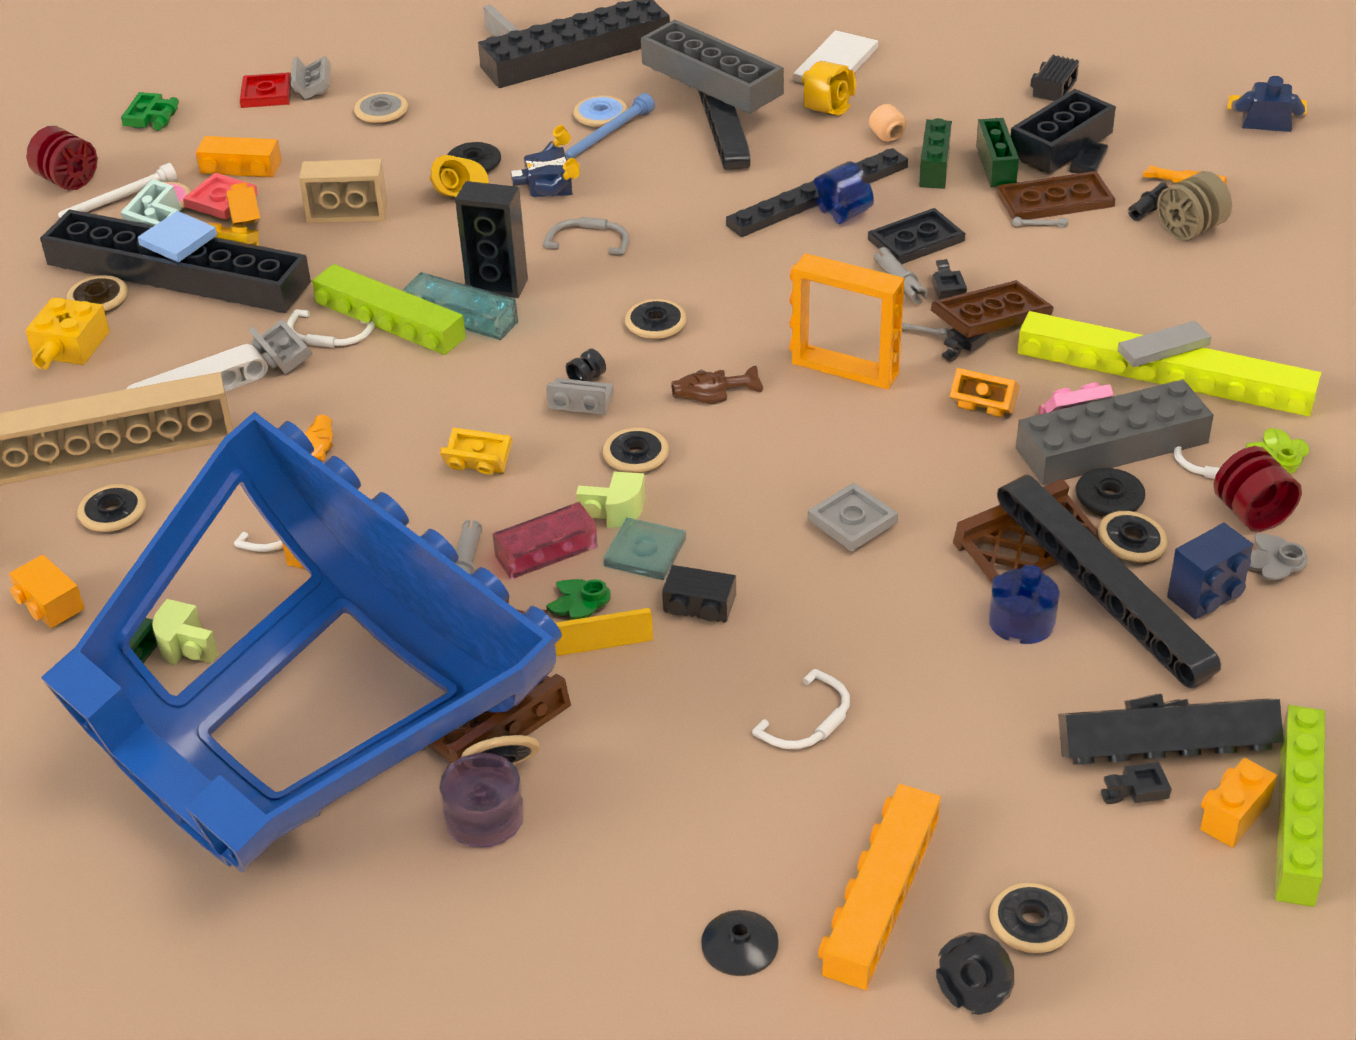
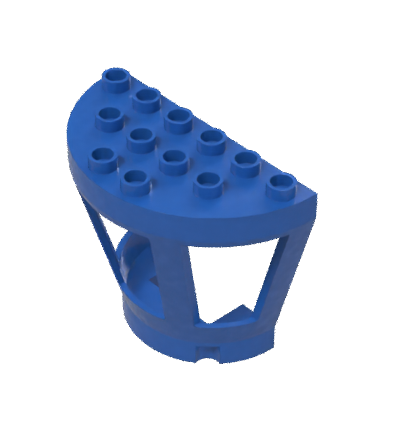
(360, 564)

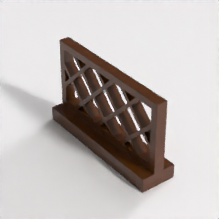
(993, 522)
(536, 709)

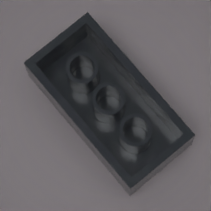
(1062, 130)
(492, 238)

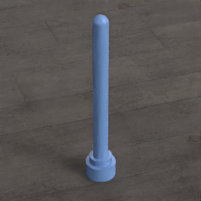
(641, 106)

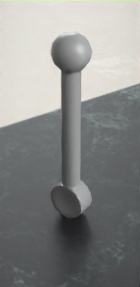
(1061, 222)
(942, 332)

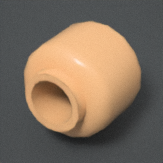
(887, 122)

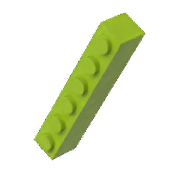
(389, 309)
(1301, 807)

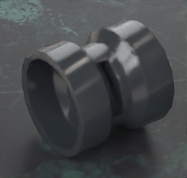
(587, 366)

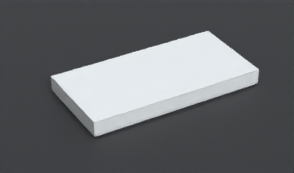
(840, 49)

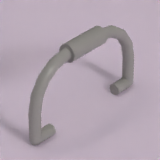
(593, 223)

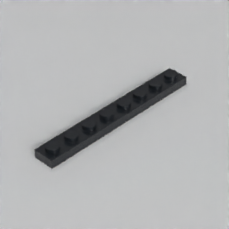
(805, 196)

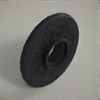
(480, 152)
(1091, 494)

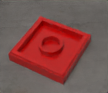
(265, 90)

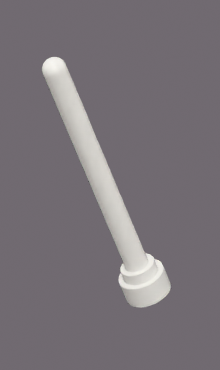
(165, 173)

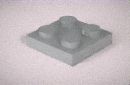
(852, 516)

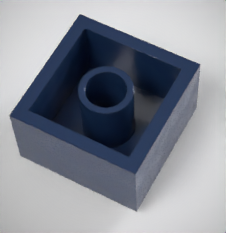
(1209, 570)

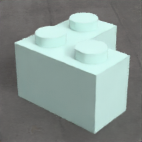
(152, 204)

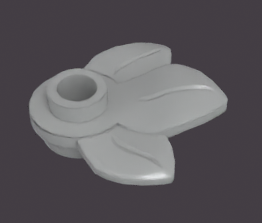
(1277, 557)

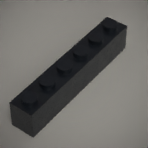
(1170, 728)

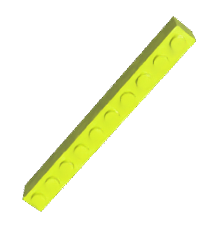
(1203, 368)

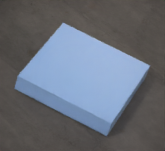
(177, 236)

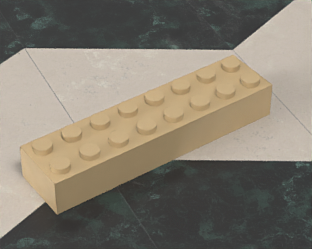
(113, 427)

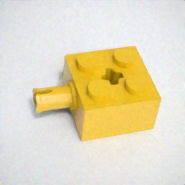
(66, 332)

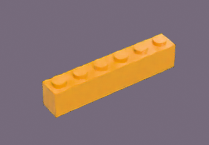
(880, 888)

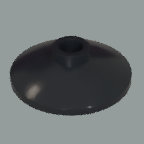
(744, 953)

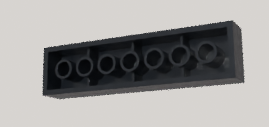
(569, 41)

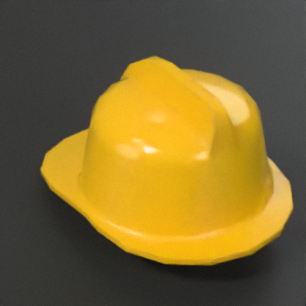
(451, 172)

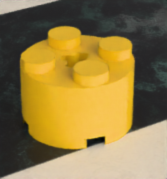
(828, 87)

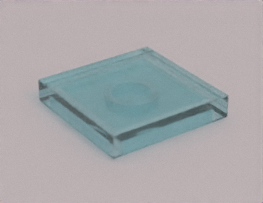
(644, 548)

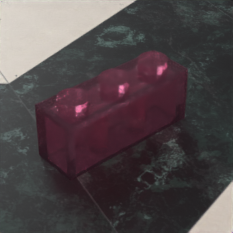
(545, 540)

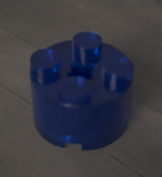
(843, 192)
(1024, 605)

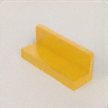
(605, 631)

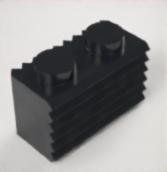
(1055, 77)
(699, 593)

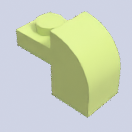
(620, 500)
(181, 634)

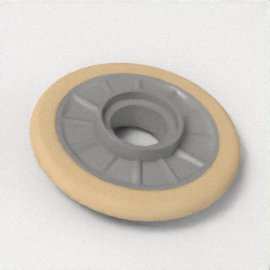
(380, 107)

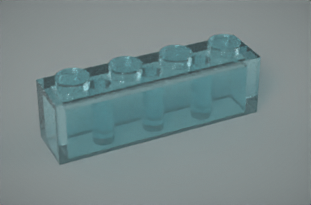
(482, 310)

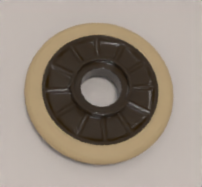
(112, 291)

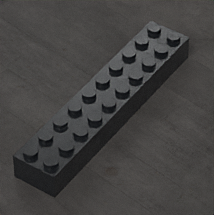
(216, 270)

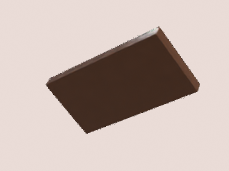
(1055, 196)
(990, 308)

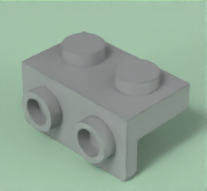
(311, 79)
(281, 346)
(579, 396)

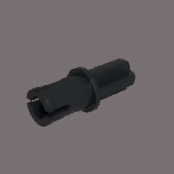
(1147, 202)

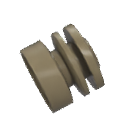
(1194, 205)

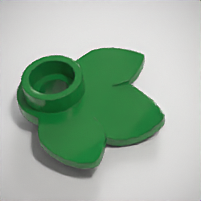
(579, 598)

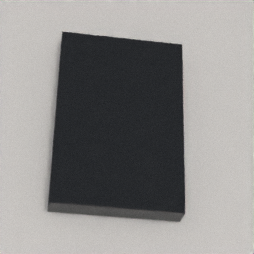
(917, 235)

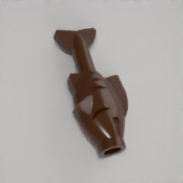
(711, 387)

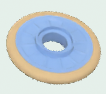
(598, 110)

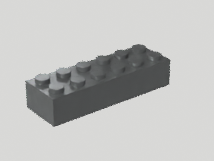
(712, 66)
(1113, 431)

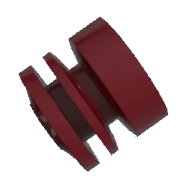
(62, 157)
(1257, 488)

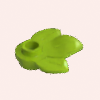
(1283, 449)

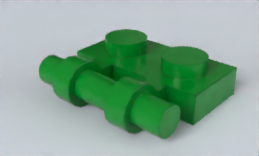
(148, 109)

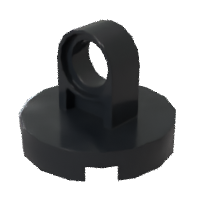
(975, 972)

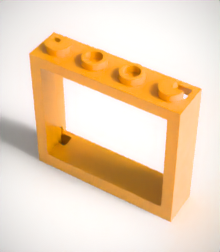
(859, 280)

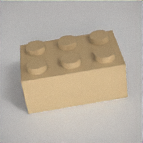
(343, 190)

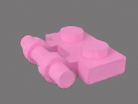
(1065, 398)

